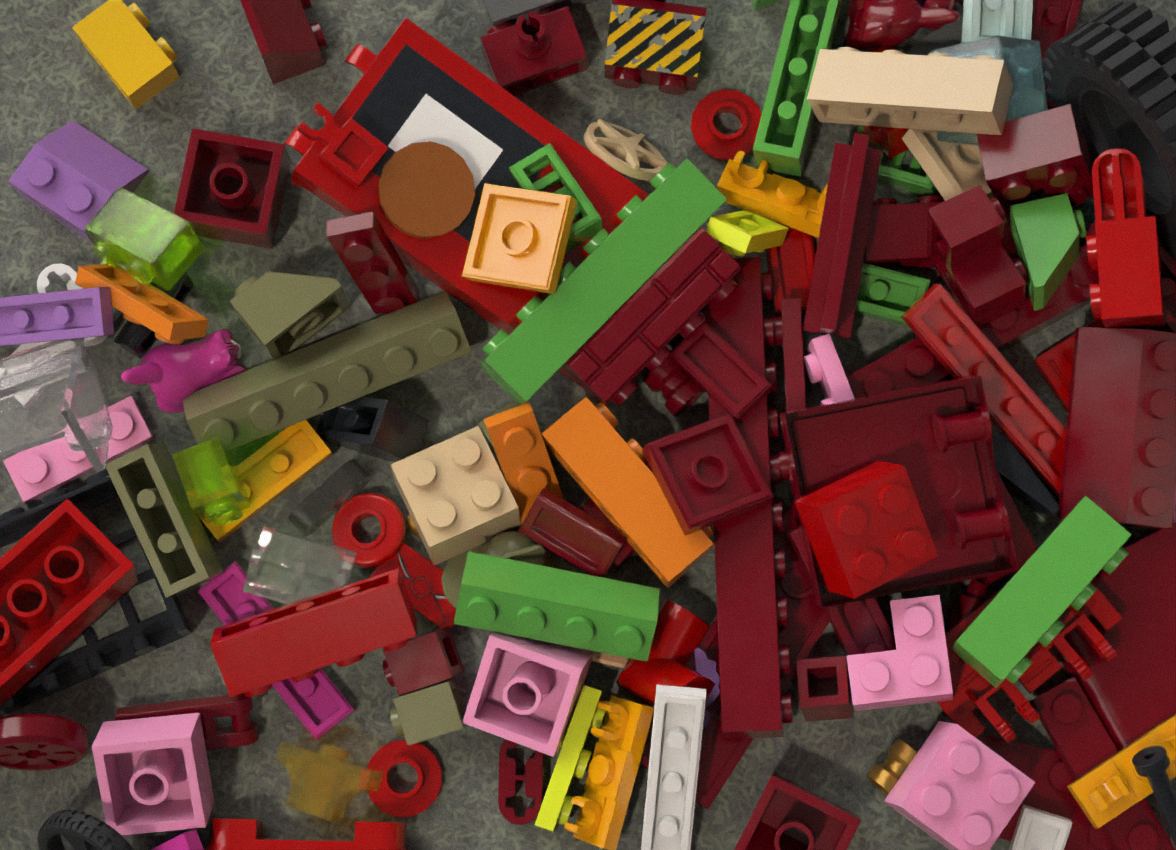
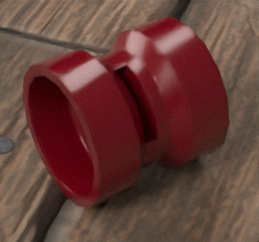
(677, 386)

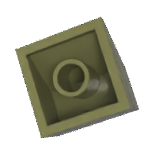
(288, 309)

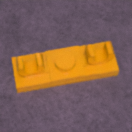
(772, 195)
(611, 772)
(1115, 783)

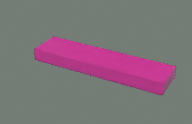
(313, 700)

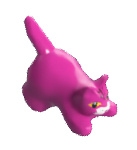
(180, 370)

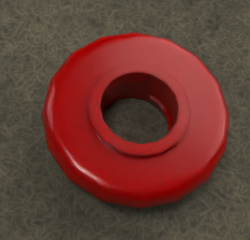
(723, 145)
(358, 509)
(426, 788)

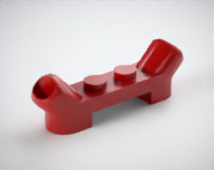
(247, 835)

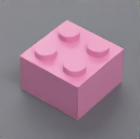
(527, 690)
(153, 774)
(959, 790)

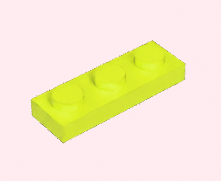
(571, 760)

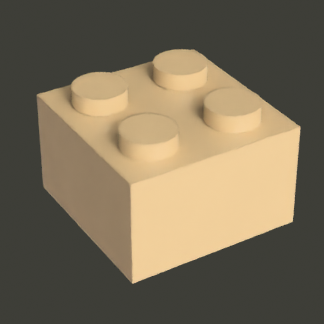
(456, 495)

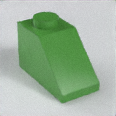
(1046, 243)

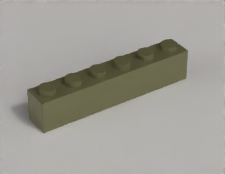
(328, 373)

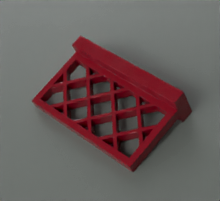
(842, 238)

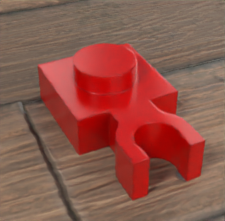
(349, 149)

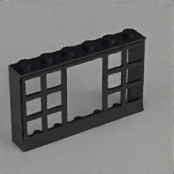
(109, 651)

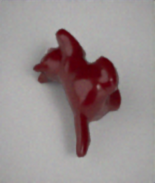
(890, 22)

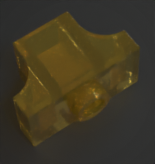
(324, 779)

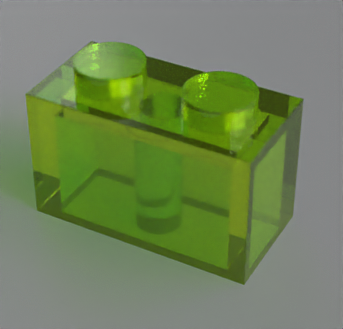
(143, 239)
(212, 482)

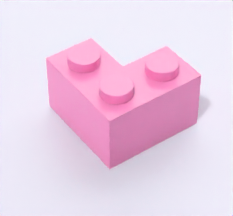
(915, 670)

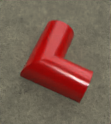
(673, 644)

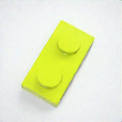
(745, 232)

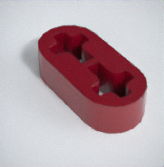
(507, 784)

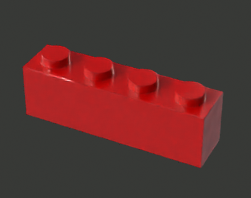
(314, 634)

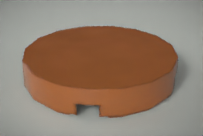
(426, 190)

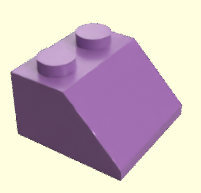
(74, 176)

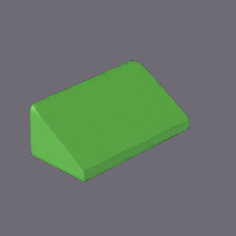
(887, 293)

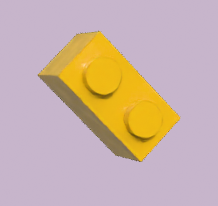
(127, 52)

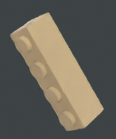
(911, 90)

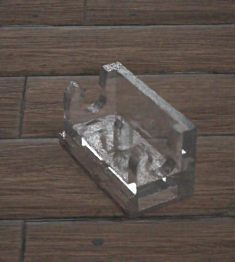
(296, 567)

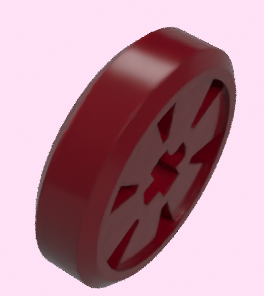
(41, 742)

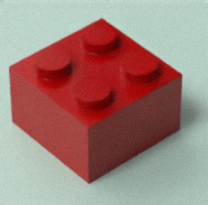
(866, 529)

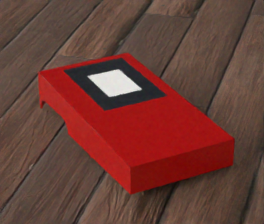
(428, 94)

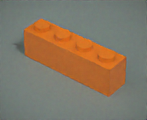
(624, 489)

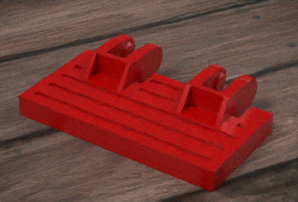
(973, 690)

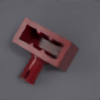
(534, 50)

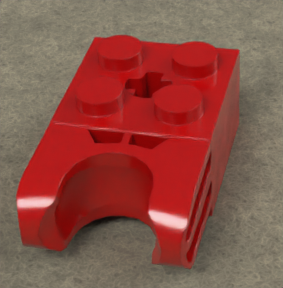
(1124, 246)

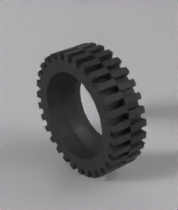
(1123, 93)

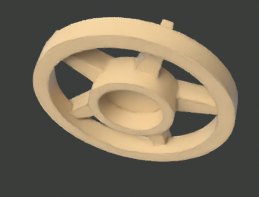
(623, 150)

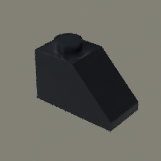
(374, 428)

